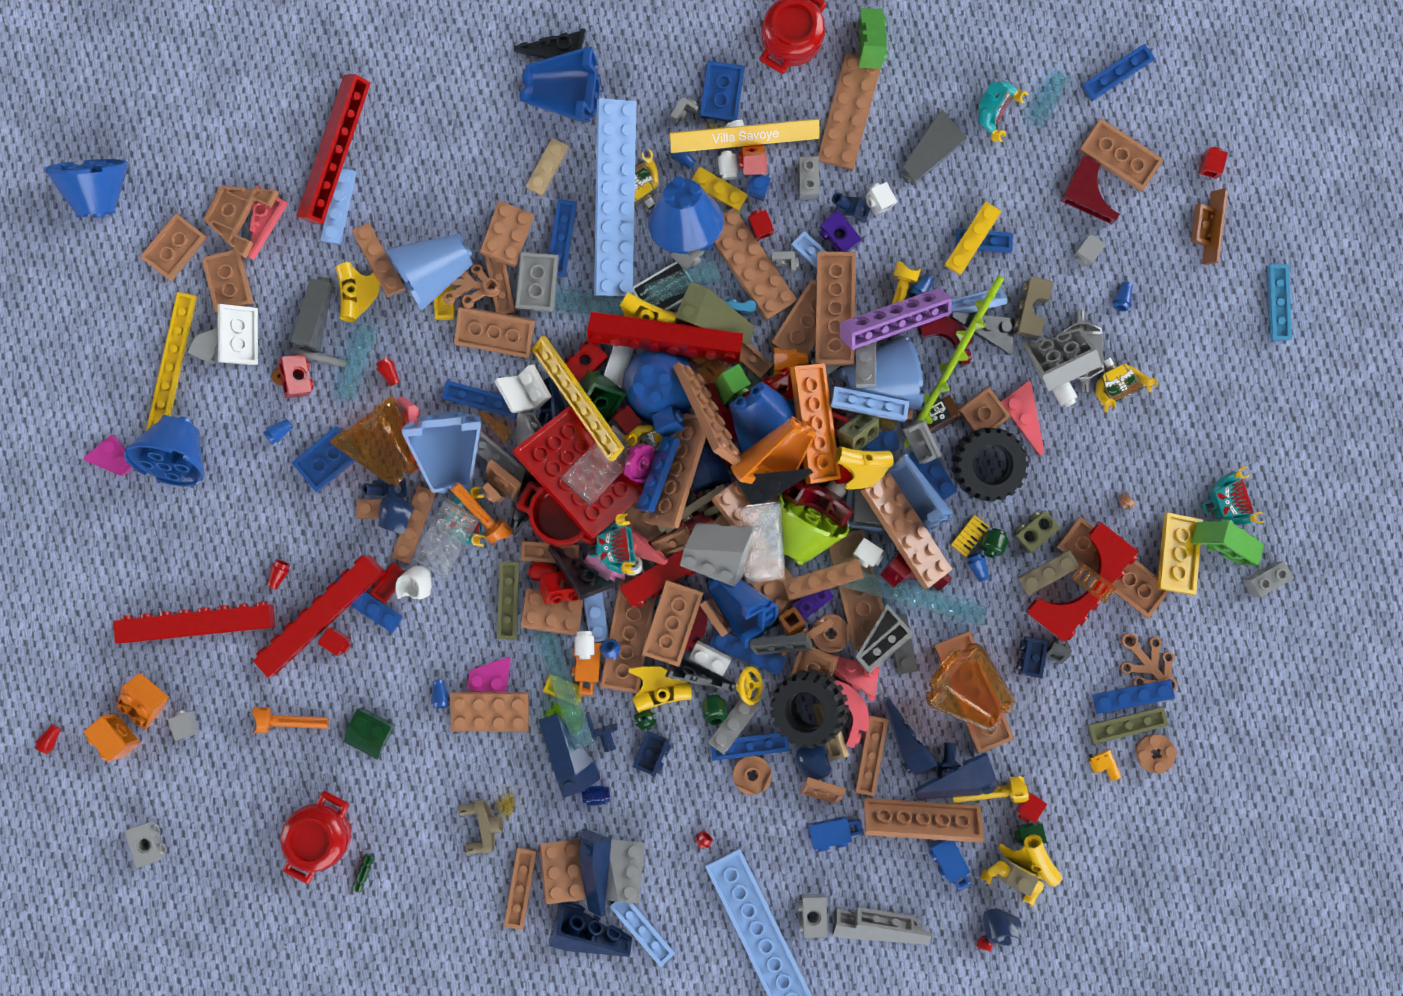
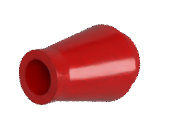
(388, 371)
(278, 572)
(48, 739)

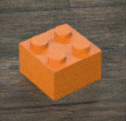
(111, 737)

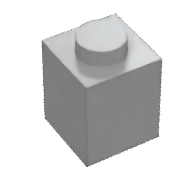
(1088, 250)
(689, 260)
(183, 725)

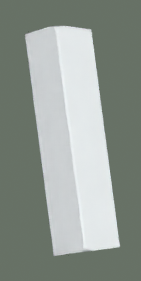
(618, 364)

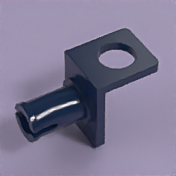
(851, 206)
(381, 489)
(604, 733)
(949, 759)

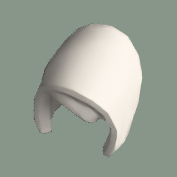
(414, 583)

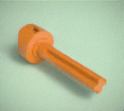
(495, 529)
(265, 720)

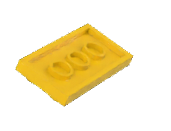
(1178, 555)

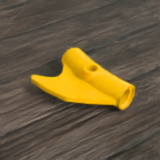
(356, 291)
(638, 308)
(865, 466)
(655, 682)
(1034, 858)

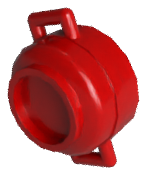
(792, 33)
(549, 519)
(315, 837)

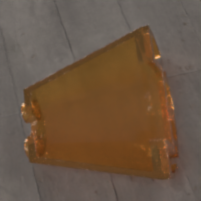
(379, 443)
(970, 688)

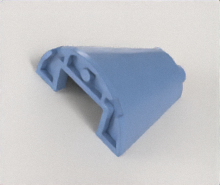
(430, 265)
(896, 373)
(444, 448)
(920, 493)

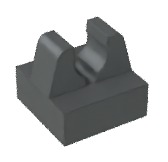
(1058, 652)

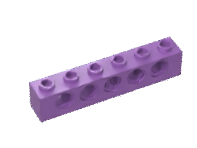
(895, 318)

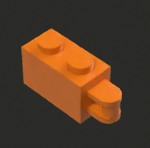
(587, 670)

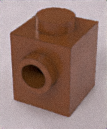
(791, 621)

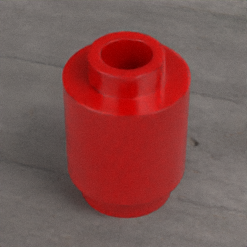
(540, 568)

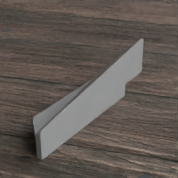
(879, 926)

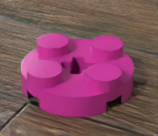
(633, 467)

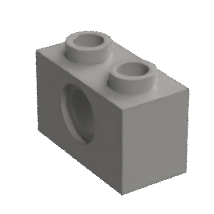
(808, 178)
(1268, 579)
(141, 854)
(813, 928)

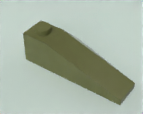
(708, 310)

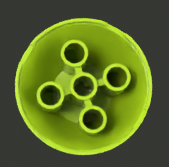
(807, 531)

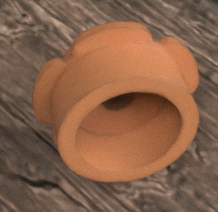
(1126, 501)

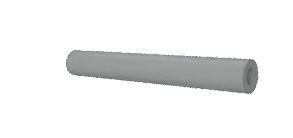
(319, 357)

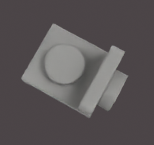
(680, 112)
(783, 258)

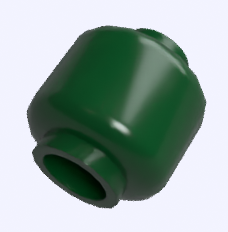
(994, 543)
(714, 710)

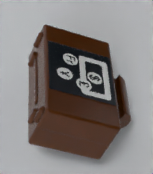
(943, 413)

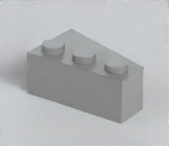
(883, 640)

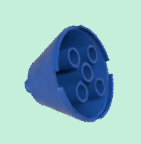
(90, 186)
(685, 217)
(654, 385)
(168, 452)

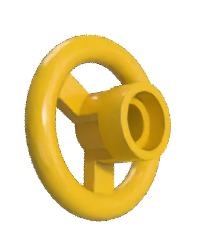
(746, 685)

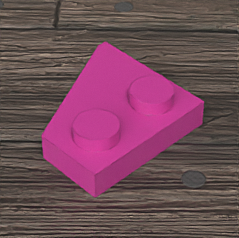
(109, 456)
(490, 677)

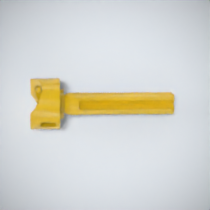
(905, 277)
(1015, 789)

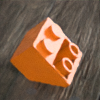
(141, 701)

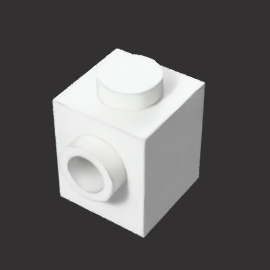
(880, 198)
(868, 553)

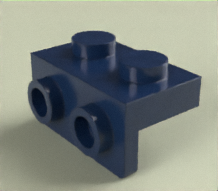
(1032, 657)
(651, 753)

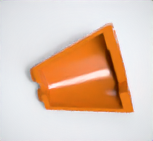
(777, 451)

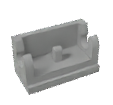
(922, 442)

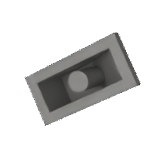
(205, 346)
(526, 426)

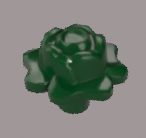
(645, 720)

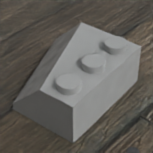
(1062, 357)
(718, 551)
(625, 871)

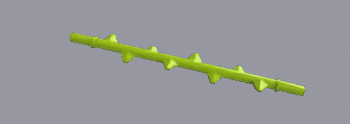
(958, 355)

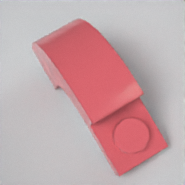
(858, 713)

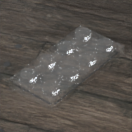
(594, 472)
(445, 539)
(766, 551)

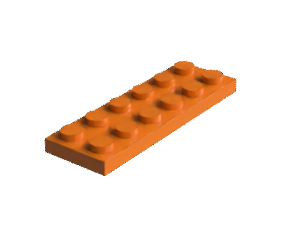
(813, 405)

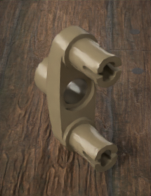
(488, 826)

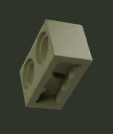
(859, 431)
(1039, 535)

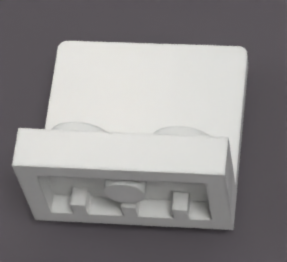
(524, 391)

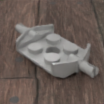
(1095, 335)

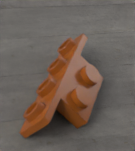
(1209, 226)

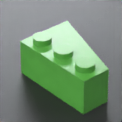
(872, 38)
(732, 385)
(1229, 540)

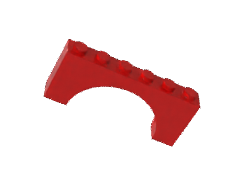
(1113, 558)

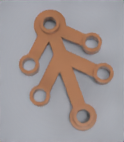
(467, 284)
(1150, 665)

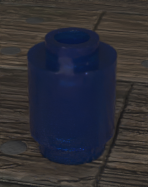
(596, 795)

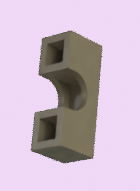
(1028, 323)
(1048, 572)

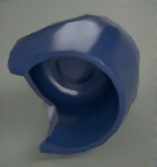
(394, 513)
(813, 762)
(1000, 926)

